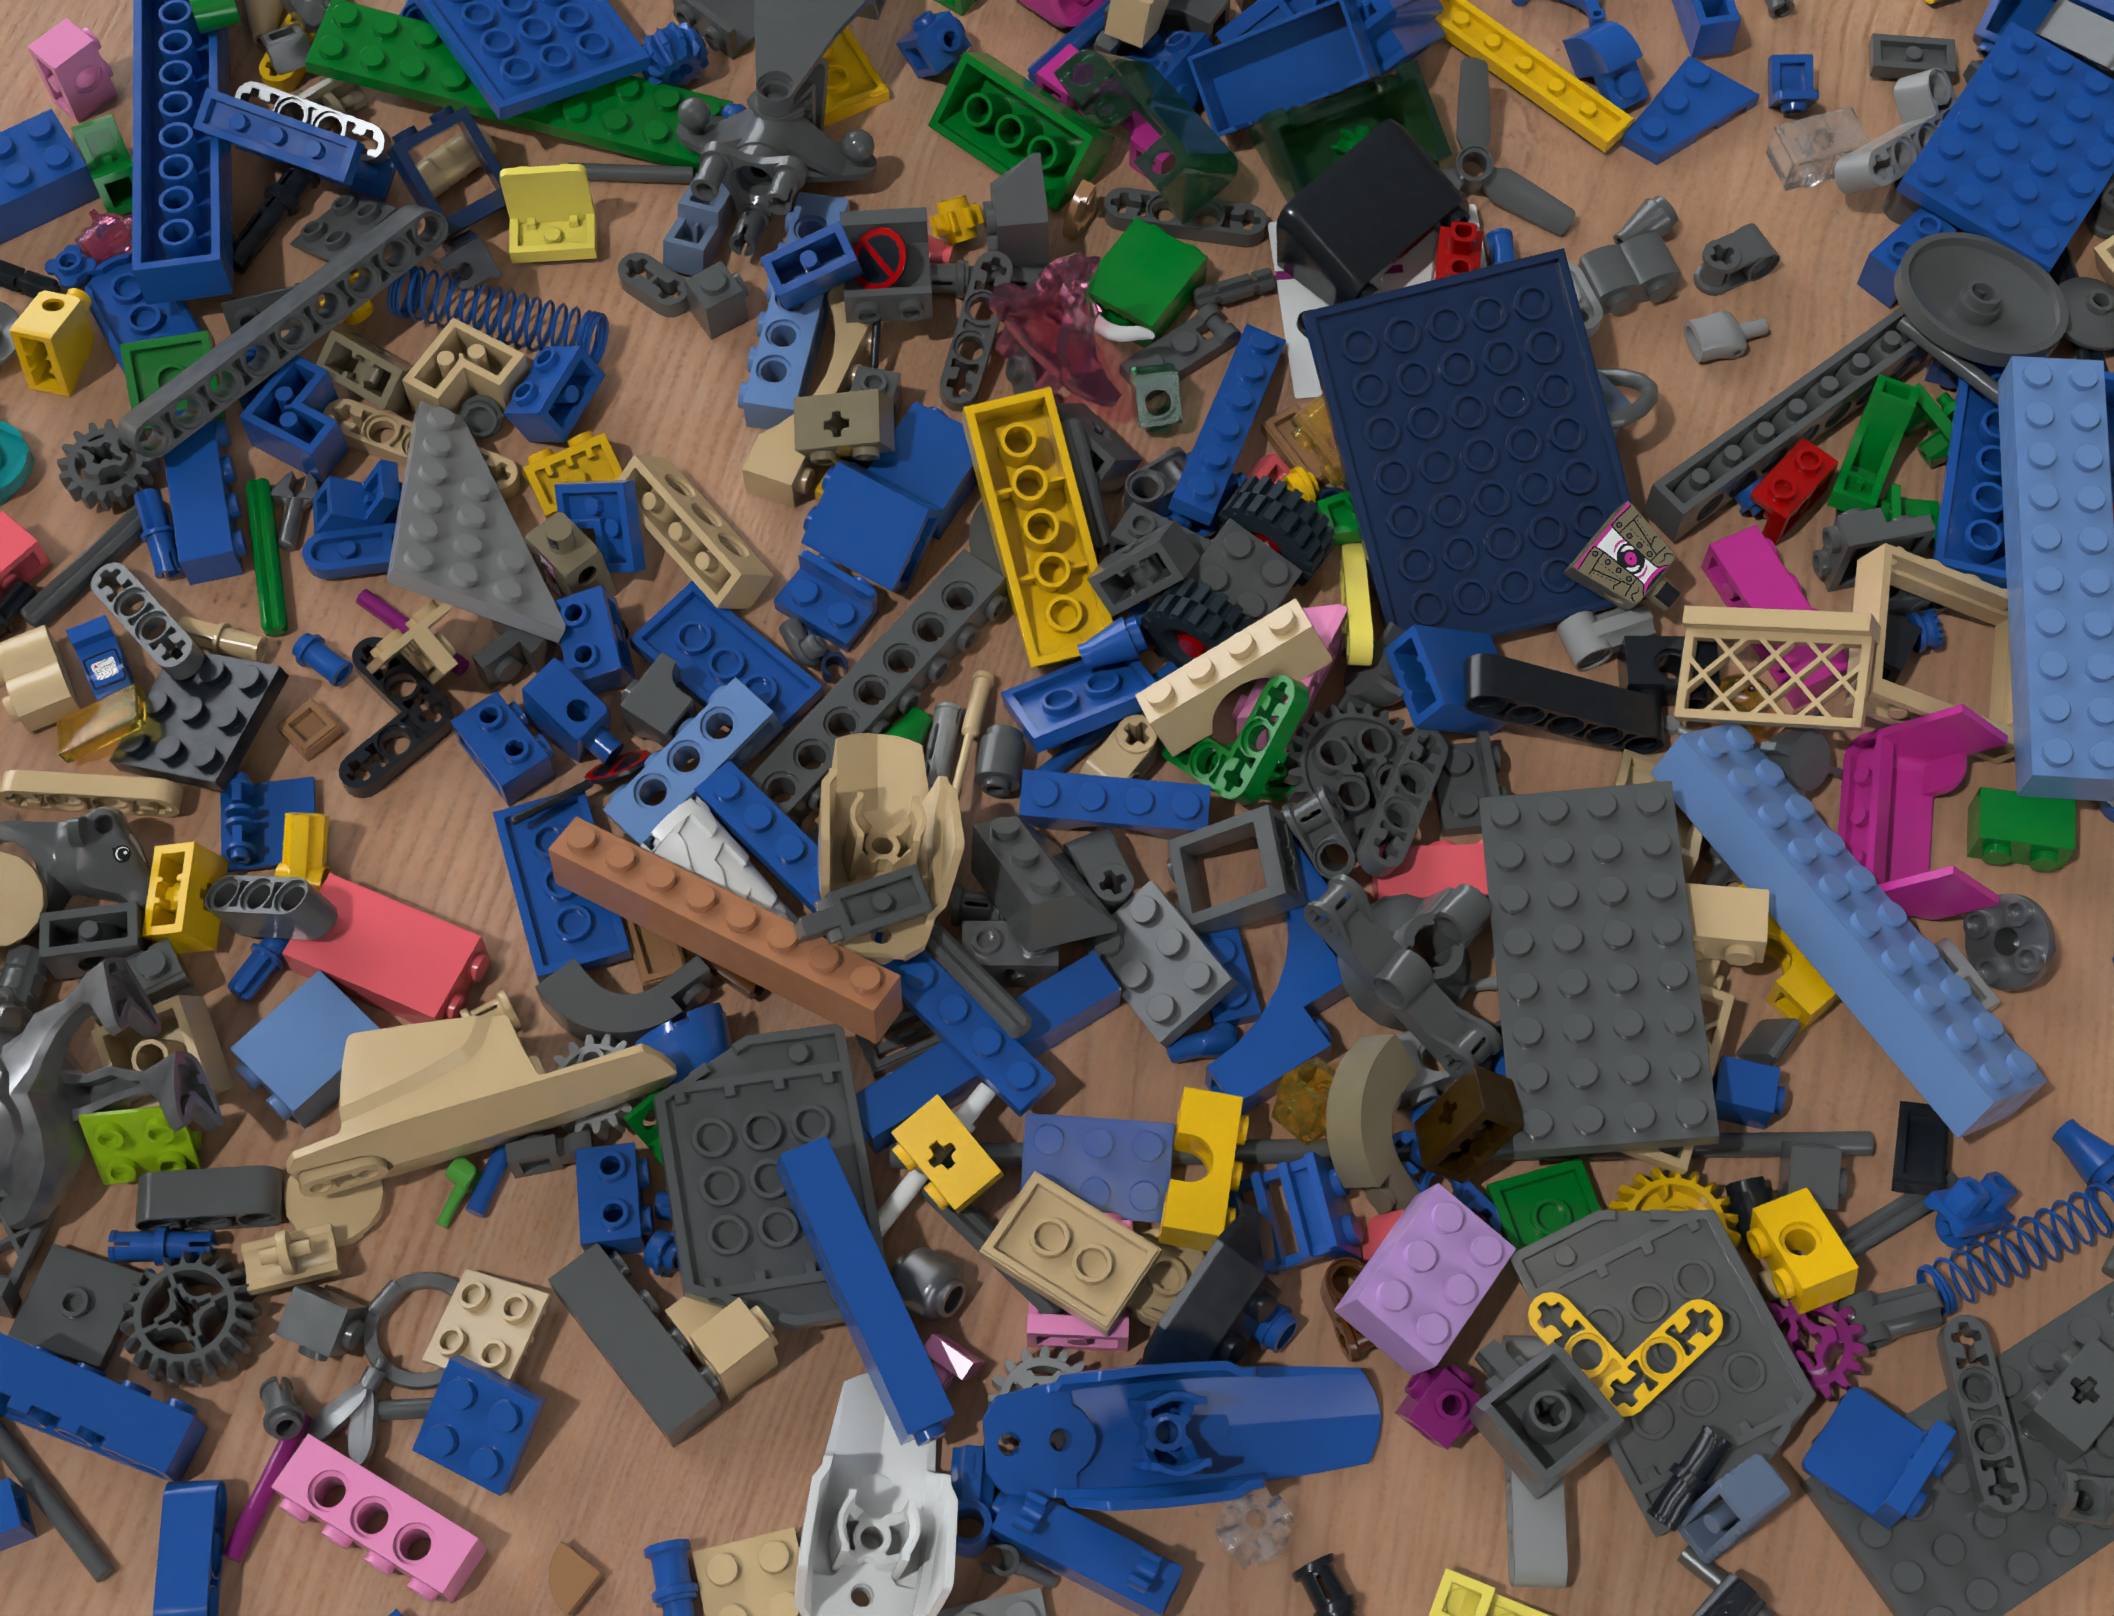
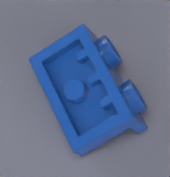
(829, 600)

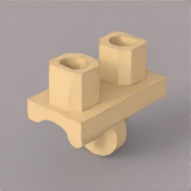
(290, 1258)

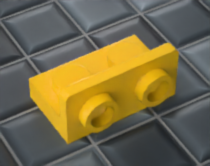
(585, 460)

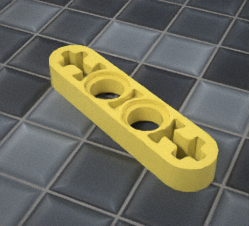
(1355, 596)

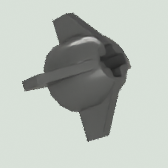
(1376, 682)
(1802, 756)

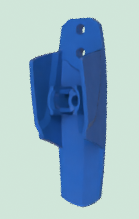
(1179, 1432)

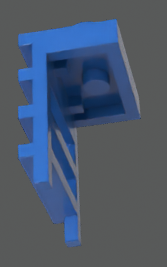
(1315, 1207)

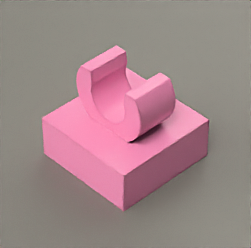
(951, 1359)

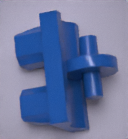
(1971, 1208)

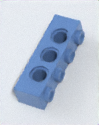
(729, 704)

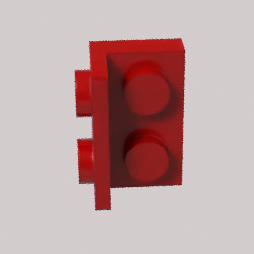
(1793, 487)

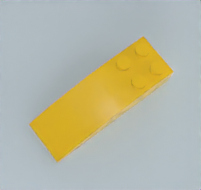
(1036, 522)

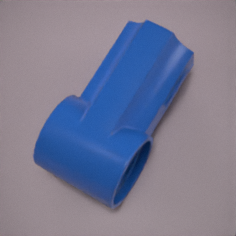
(974, 1496)

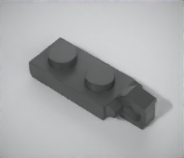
(867, 907)

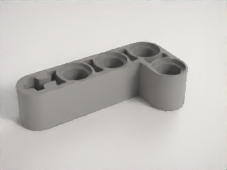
(1922, 105)

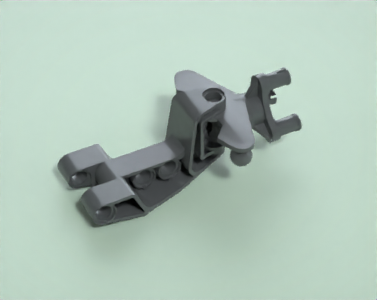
(780, 138)

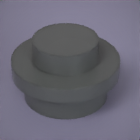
(482, 416)

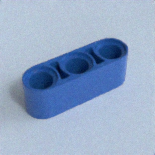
(191, 1549)

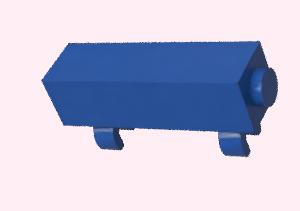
(1085, 1552)

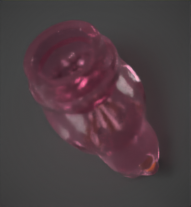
(106, 236)

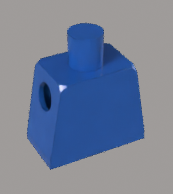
(569, 714)

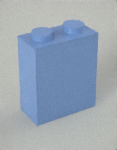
(301, 1049)

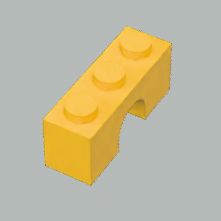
(1801, 989)
(1208, 1128)

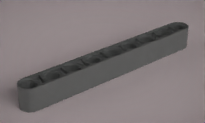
(265, 330)

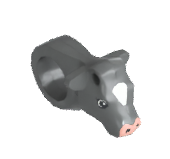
(84, 857)

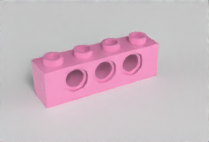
(319, 1468)

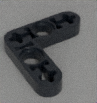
(408, 723)

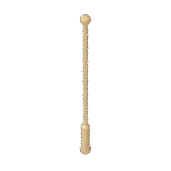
(981, 682)

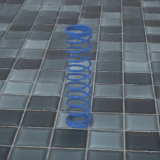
(1946, 1292)

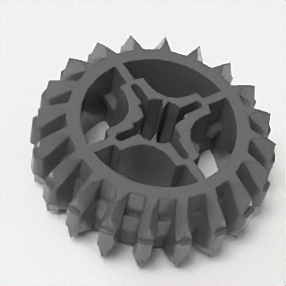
(149, 1332)

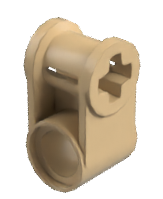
(1119, 758)

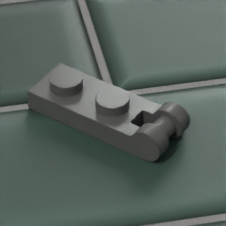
(1186, 345)

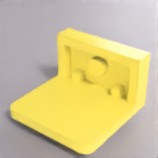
(549, 213)

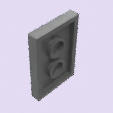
(1161, 964)

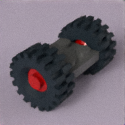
(1262, 549)

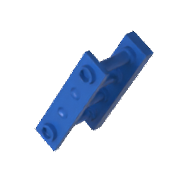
(293, 142)

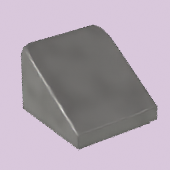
(286, 48)

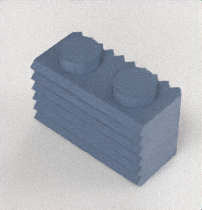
(1749, 1497)

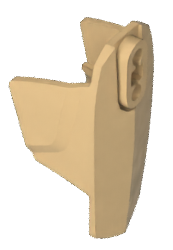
(882, 819)

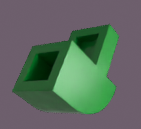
(107, 162)

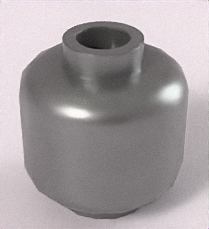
(929, 1284)

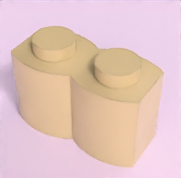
(36, 680)

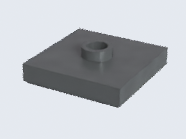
(76, 1306)

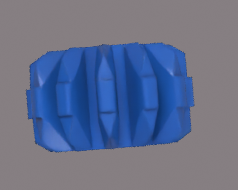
(675, 55)

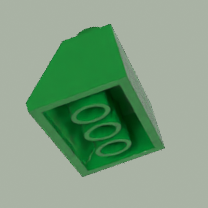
(1008, 117)

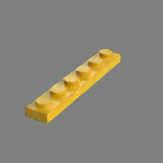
(1533, 74)

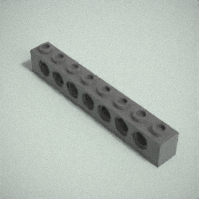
(1765, 436)
(962, 582)

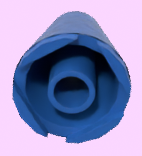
(693, 1039)

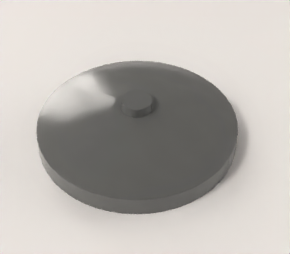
(1980, 298)

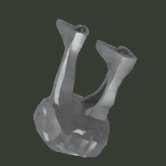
(48, 1088)

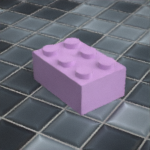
(1425, 1280)

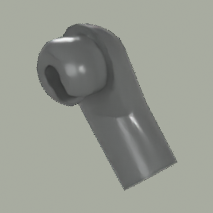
(802, 646)

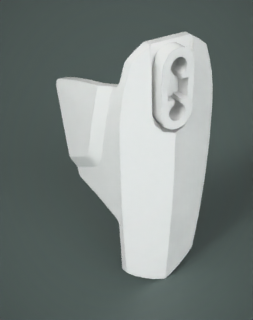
(875, 1519)

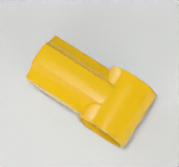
(305, 848)

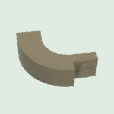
(1361, 1120)

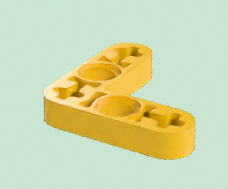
(1612, 1364)

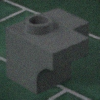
(655, 705)

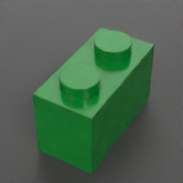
(2020, 829)

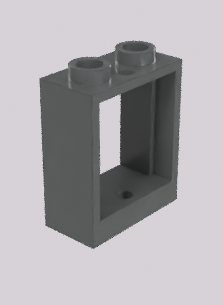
(1278, 863)

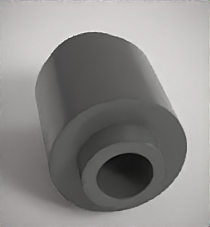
(1000, 760)

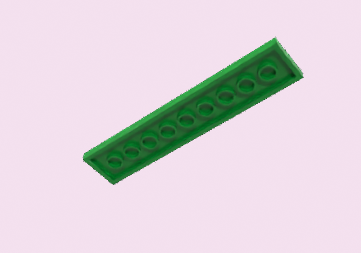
(413, 62)

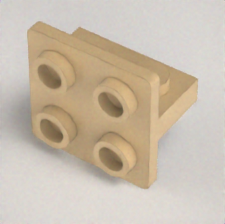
(423, 649)

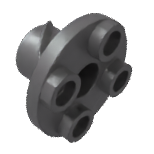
(2010, 942)

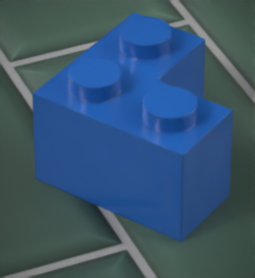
(290, 420)

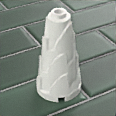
(705, 848)

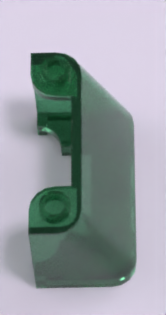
(1299, 140)

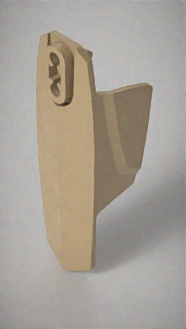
(455, 1090)

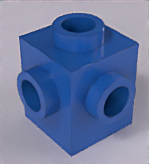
(934, 43)

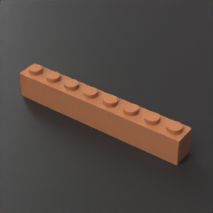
(726, 929)

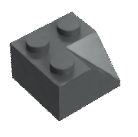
(1019, 214)

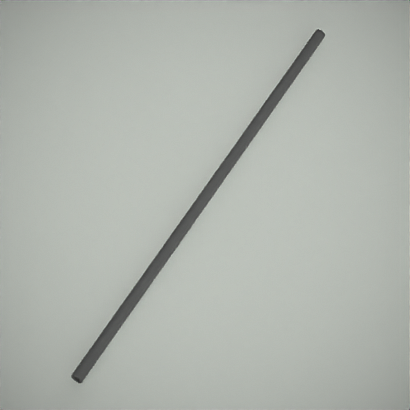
(1290, 1150)

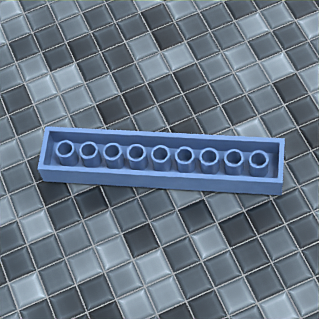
(2059, 575)
(1850, 929)

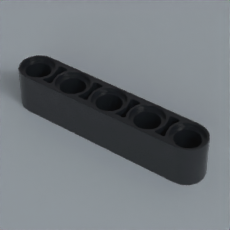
(1562, 704)

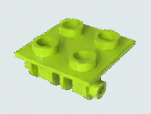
(138, 1143)

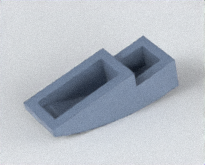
(697, 231)

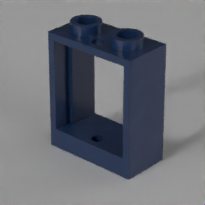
(442, 122)

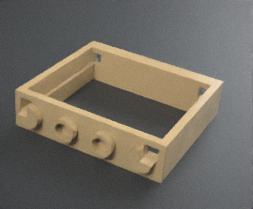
(1949, 588)

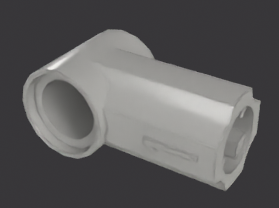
(1594, 639)

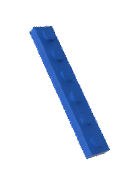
(1227, 425)

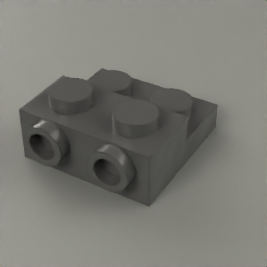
(1858, 534)

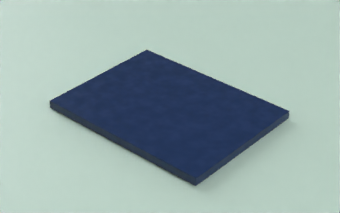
(1471, 444)

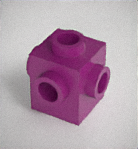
(1439, 1404)

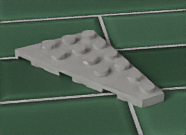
(458, 534)

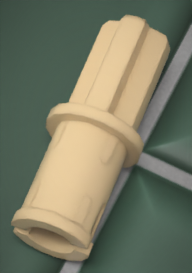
(225, 640)

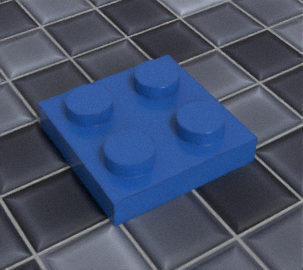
(479, 1424)

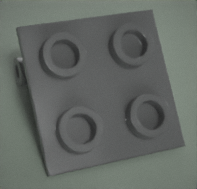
(341, 225)

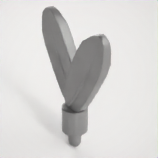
(359, 1408)

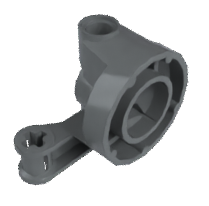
(1398, 984)

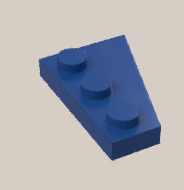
(1686, 108)

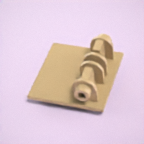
(488, 1324)

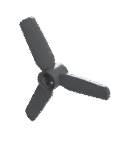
(1499, 184)

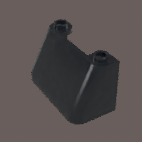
(1365, 215)

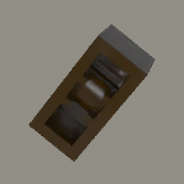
(1468, 1124)

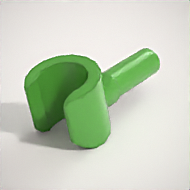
(465, 1178)

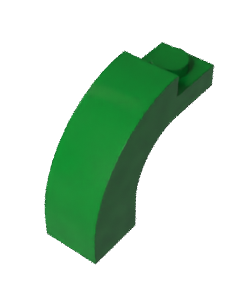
(1874, 445)

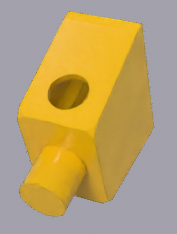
(54, 340)

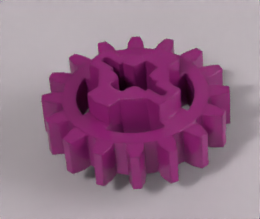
(1830, 1343)

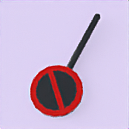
(884, 262)
(602, 773)

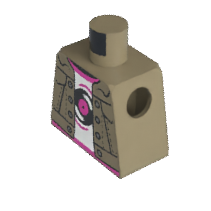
(565, 552)
(1626, 562)

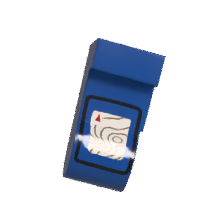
(101, 656)

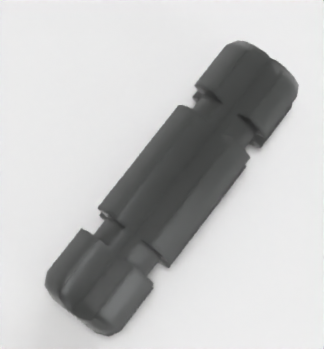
(1234, 288)

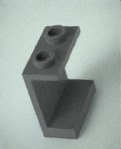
(722, 23)
(912, 295)

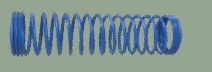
(583, 329)

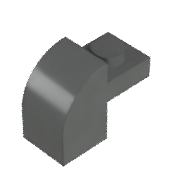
(509, 653)

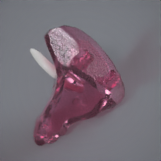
(1057, 328)

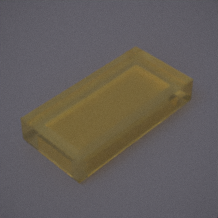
(101, 723)

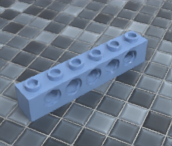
(772, 403)

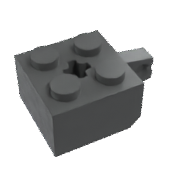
(1534, 1388)

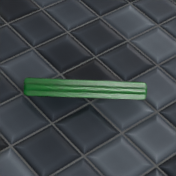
(266, 557)

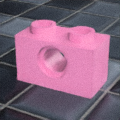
(73, 69)

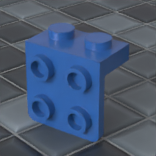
(1169, 55)
(1877, 1457)

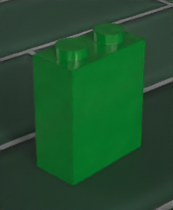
(1147, 279)

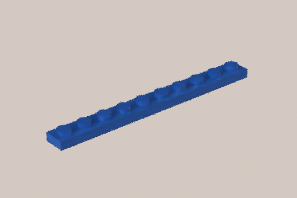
(924, 983)

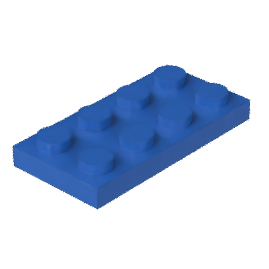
(717, 647)
(554, 919)

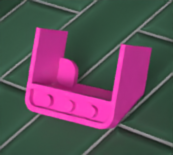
(1889, 807)

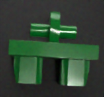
(1937, 421)

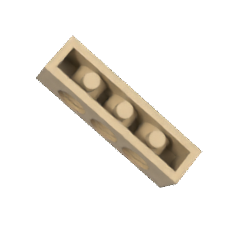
(695, 534)

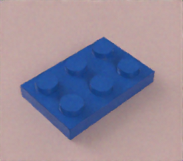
(1075, 701)
(1103, 1161)

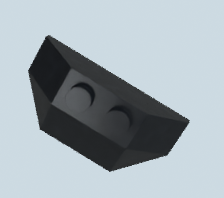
(1222, 1299)

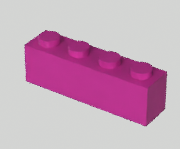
(1750, 575)

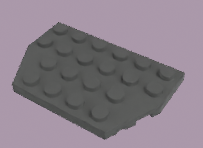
(719, 1163)
(1629, 1278)

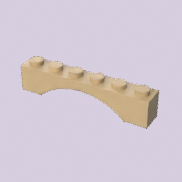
(773, 465)

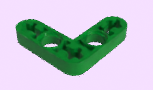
(1234, 762)

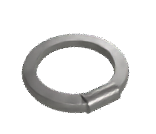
(382, 1305)

